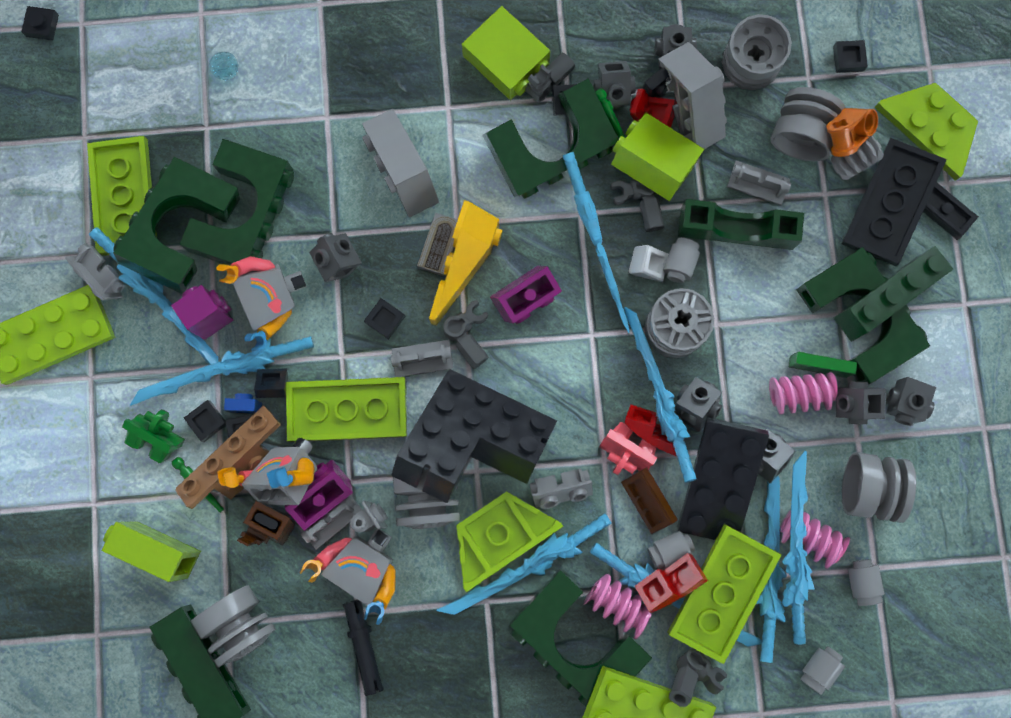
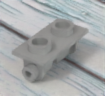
(759, 183)
(102, 282)
(422, 358)
(575, 487)
(369, 518)
(330, 523)

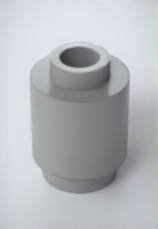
(682, 260)
(670, 549)
(866, 582)
(822, 670)

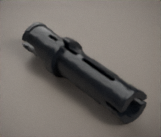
(363, 647)

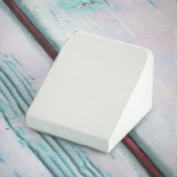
(648, 263)

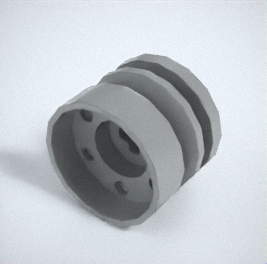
(767, 42)
(803, 123)
(675, 339)
(878, 487)
(423, 508)
(233, 625)

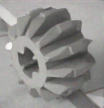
(867, 155)

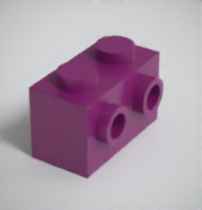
(526, 294)
(203, 311)
(322, 495)

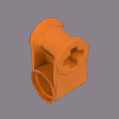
(851, 130)

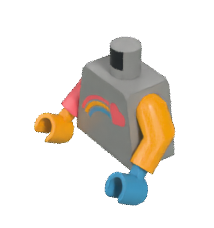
(263, 295)
(278, 478)
(359, 570)

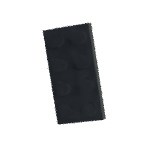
(894, 201)
(725, 476)

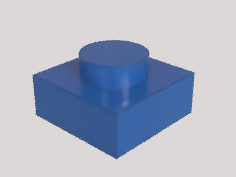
(242, 404)

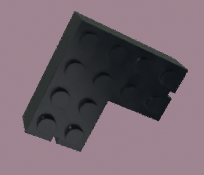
(469, 423)

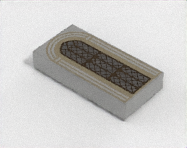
(438, 244)

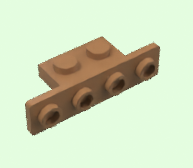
(240, 451)

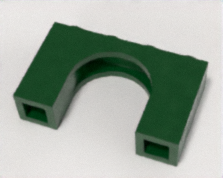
(591, 137)
(270, 179)
(177, 187)
(899, 334)
(537, 626)

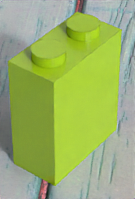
(505, 53)
(656, 155)
(150, 550)

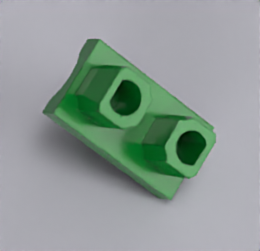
(154, 430)

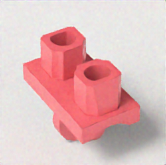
(626, 453)

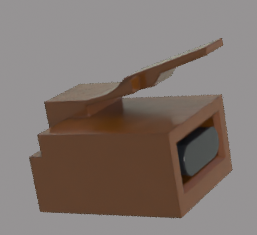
(265, 525)

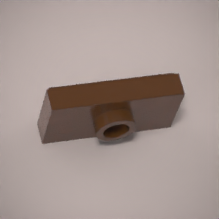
(649, 500)

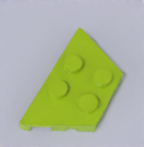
(933, 124)
(499, 536)

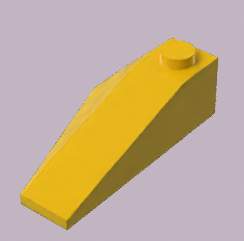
(473, 242)

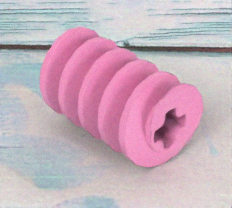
(803, 391)
(818, 539)
(619, 604)

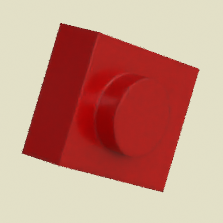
(656, 107)

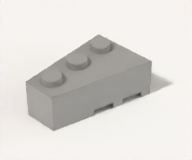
(698, 95)
(400, 161)

